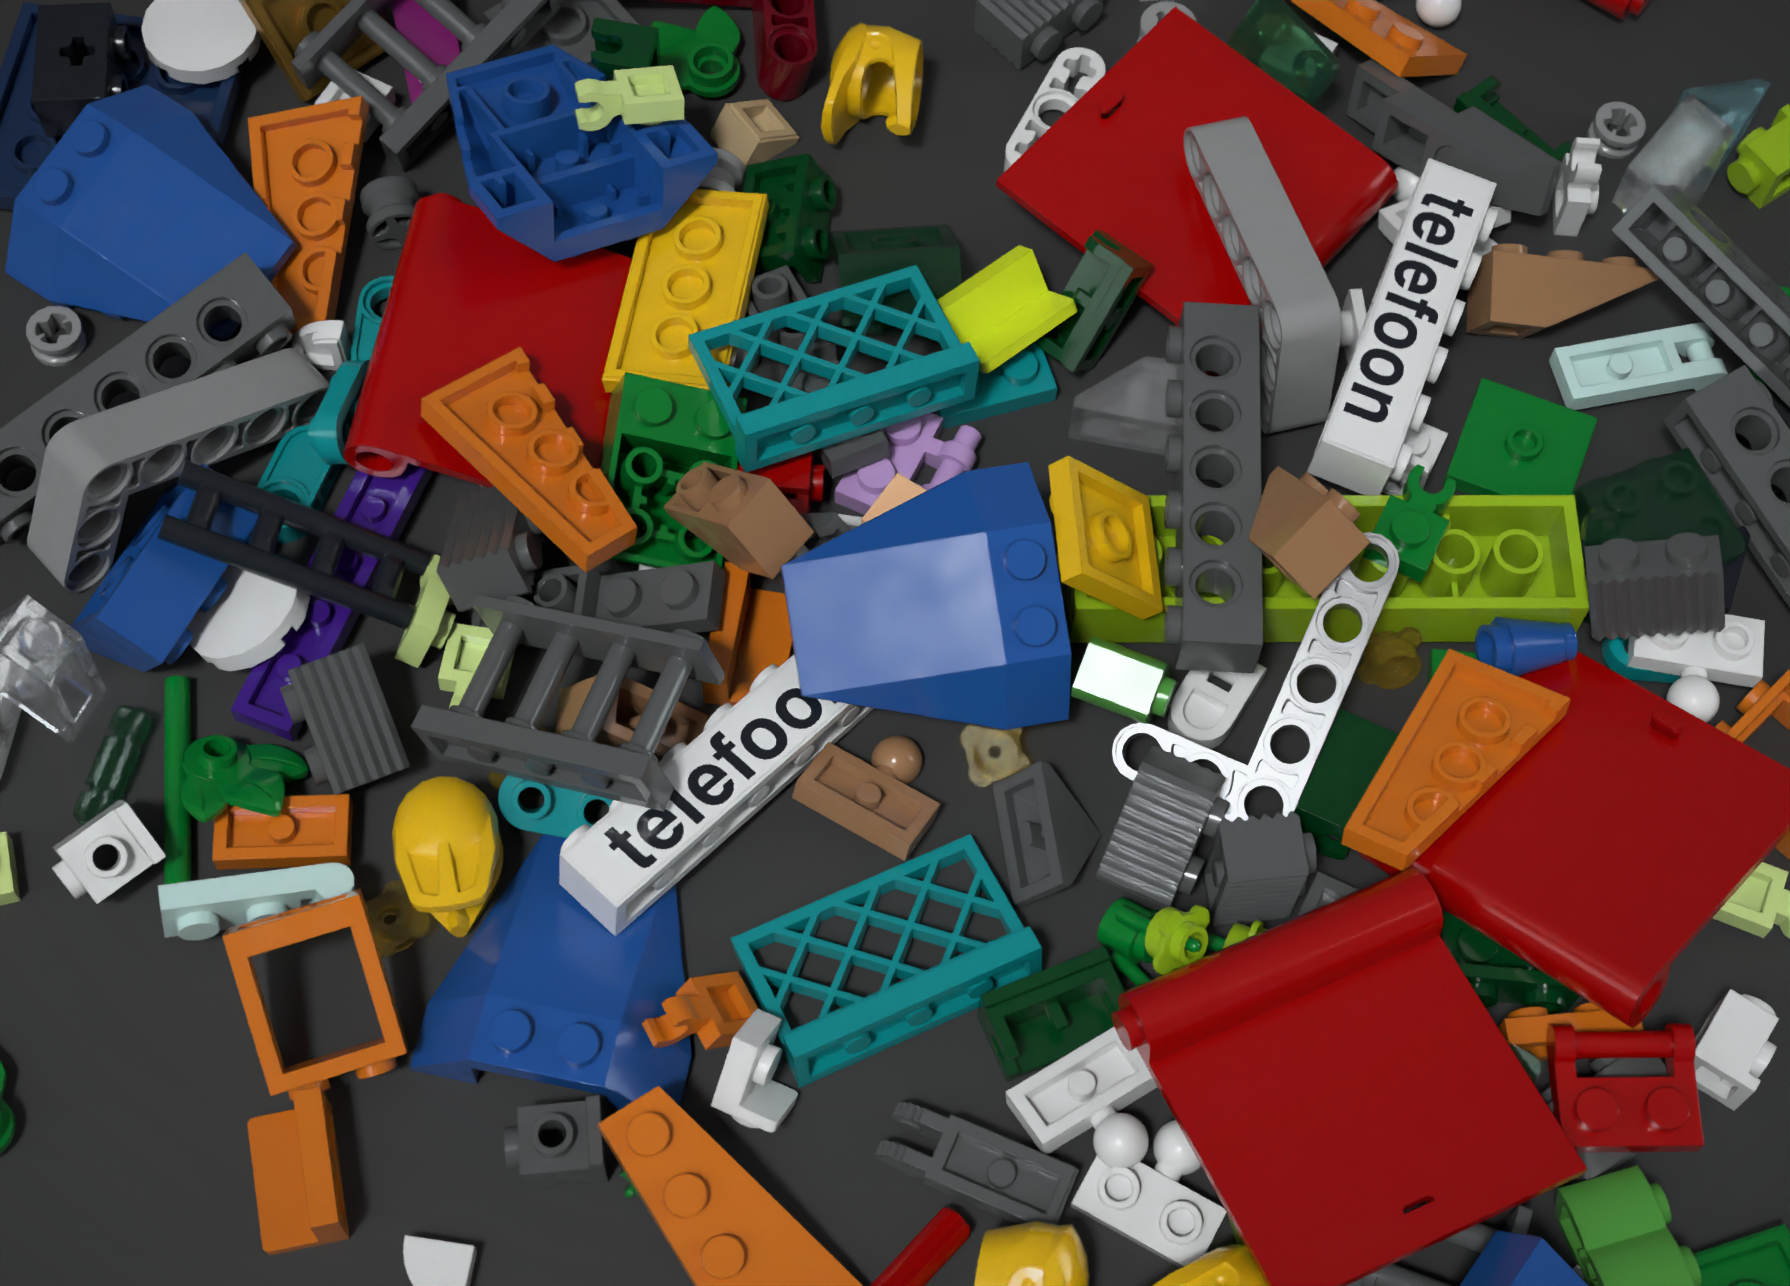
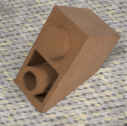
(739, 517)
(1306, 530)

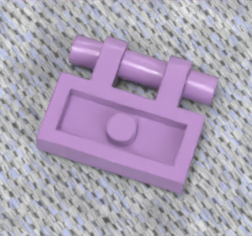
(909, 447)

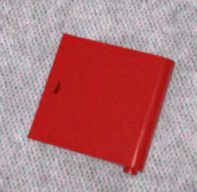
(1134, 174)
(465, 301)
(1610, 839)
(1343, 1083)

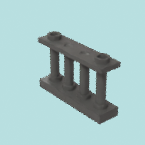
(413, 129)
(574, 757)

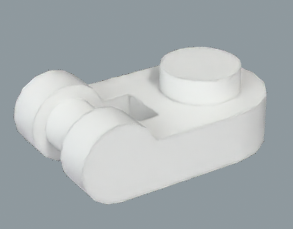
(1206, 711)

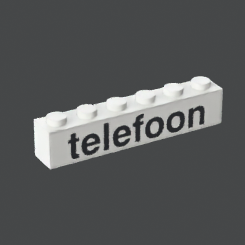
(1403, 331)
(718, 785)

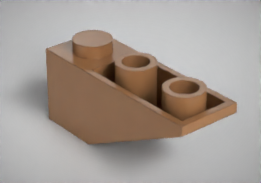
(1529, 292)

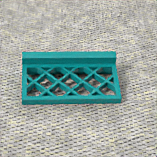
(853, 400)
(899, 1009)

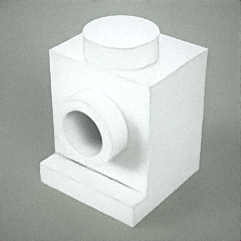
(113, 826)
(1734, 1048)

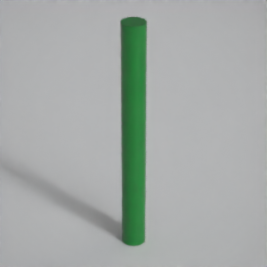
(176, 818)

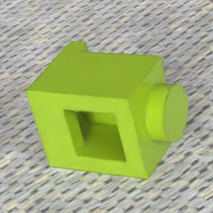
(1764, 162)

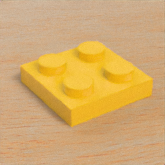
(1104, 538)

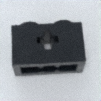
(76, 61)

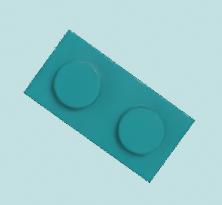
(1012, 386)

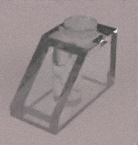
(1679, 154)
(1127, 408)
(47, 668)

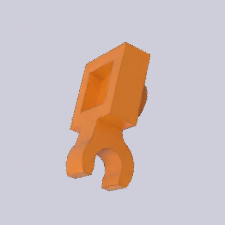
(704, 1005)

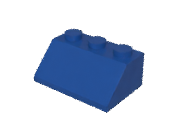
(158, 587)

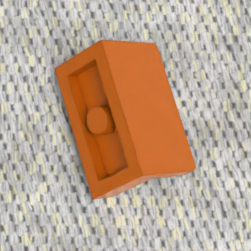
(749, 638)
(298, 1175)

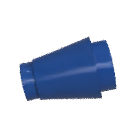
(1524, 644)

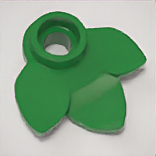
(703, 52)
(238, 775)

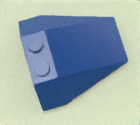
(562, 184)
(137, 213)
(939, 607)
(559, 995)

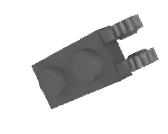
(981, 1167)

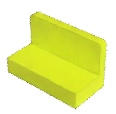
(1004, 308)

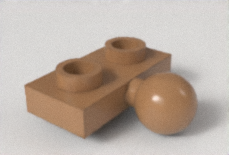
(871, 797)

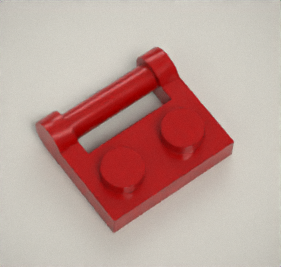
(1626, 1111)

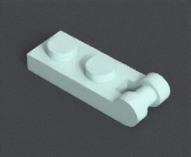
(1636, 366)
(209, 905)

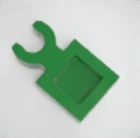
(1414, 525)

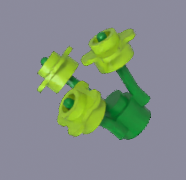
(1162, 937)

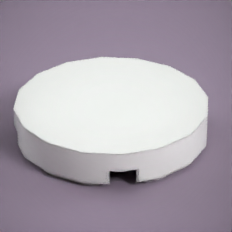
(199, 38)
(247, 621)

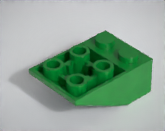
(649, 443)

